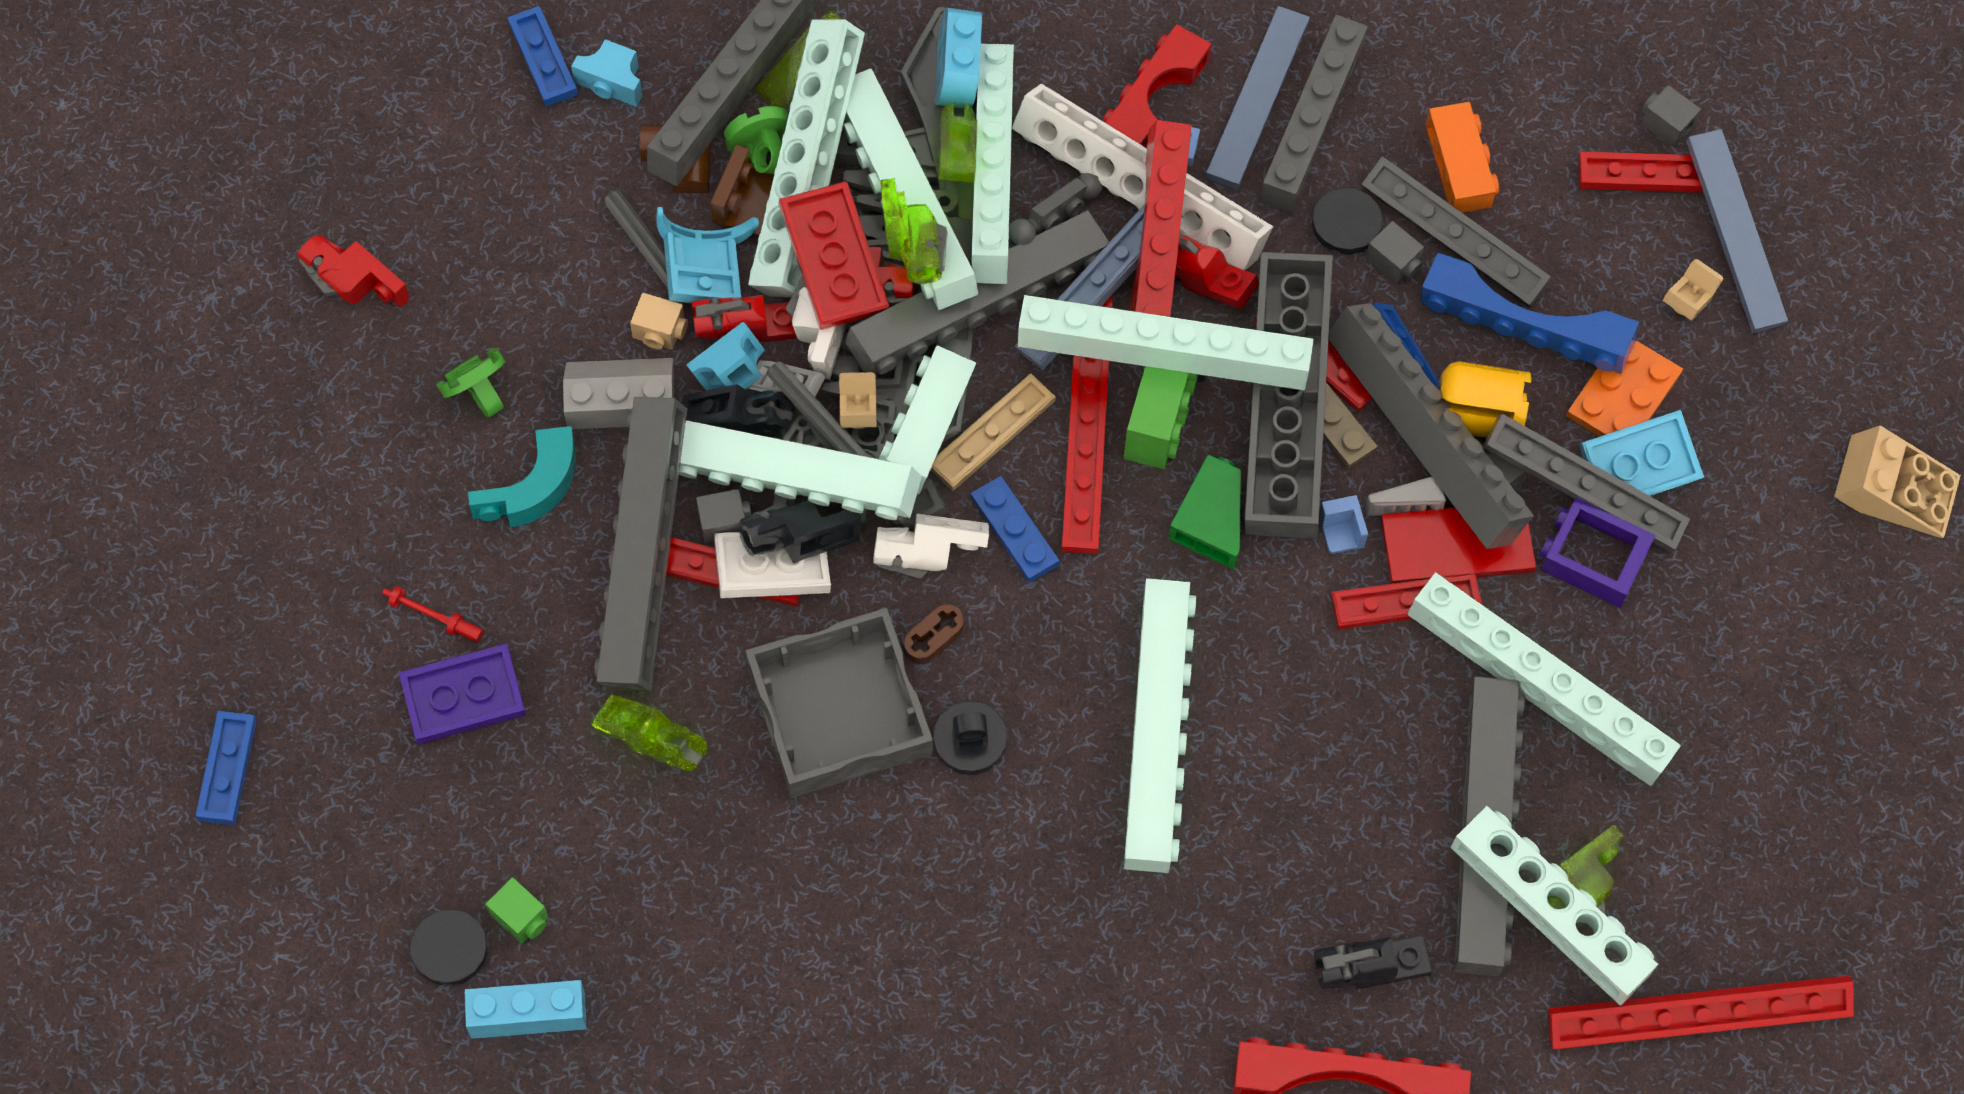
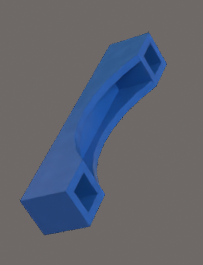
(1594, 338)

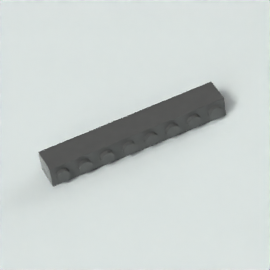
(724, 87)
(917, 322)
(1430, 430)
(641, 544)
(1490, 783)

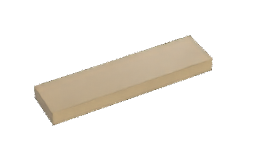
(992, 432)

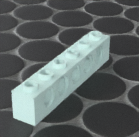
(1558, 925)

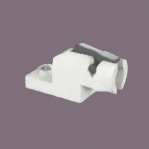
(824, 342)
(928, 545)

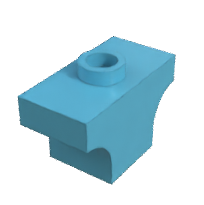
(610, 73)
(729, 360)

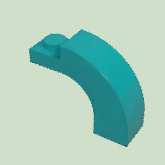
(539, 490)

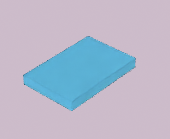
(1648, 454)

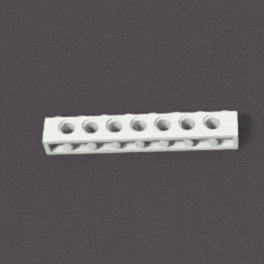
(1102, 142)

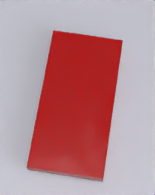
(833, 255)
(1445, 544)

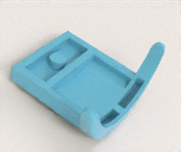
(702, 262)

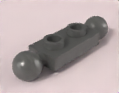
(1056, 208)

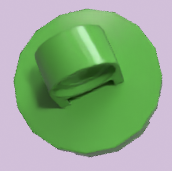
(760, 135)
(473, 376)

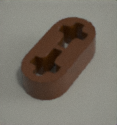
(927, 628)

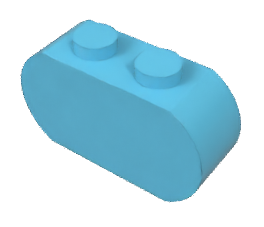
(958, 58)

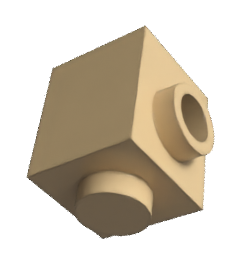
(658, 322)

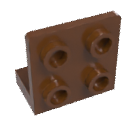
(741, 192)

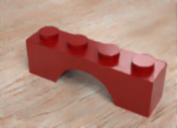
(1177, 61)

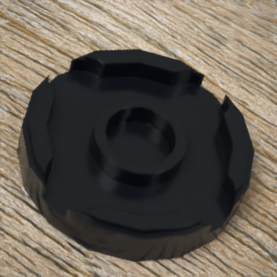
(1346, 220)
(449, 947)

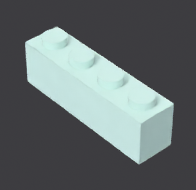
(929, 412)

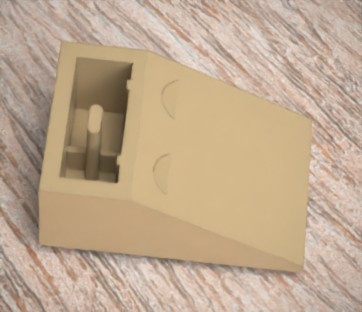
(1897, 482)

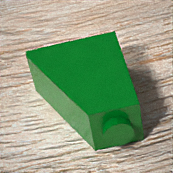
(1211, 513)

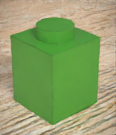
(518, 911)

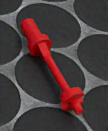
(454, 624)

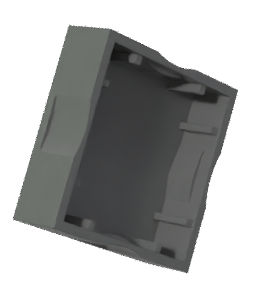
(839, 703)

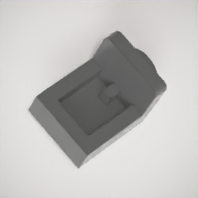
(927, 503)

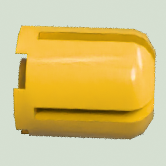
(1484, 393)

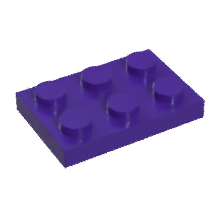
(462, 693)

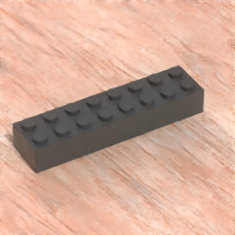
(1284, 420)

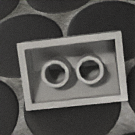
(603, 391)

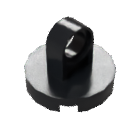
(970, 737)

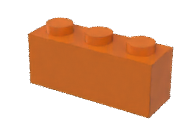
(1461, 157)

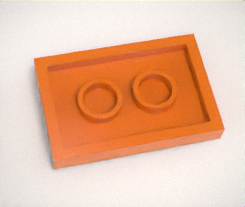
(1626, 399)

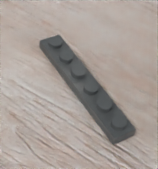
(1456, 231)
(1584, 481)

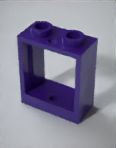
(1584, 577)

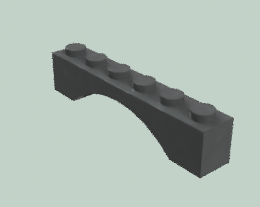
(1312, 113)

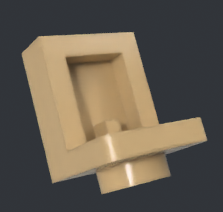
(1693, 290)
(857, 400)

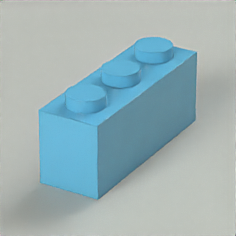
(525, 1009)

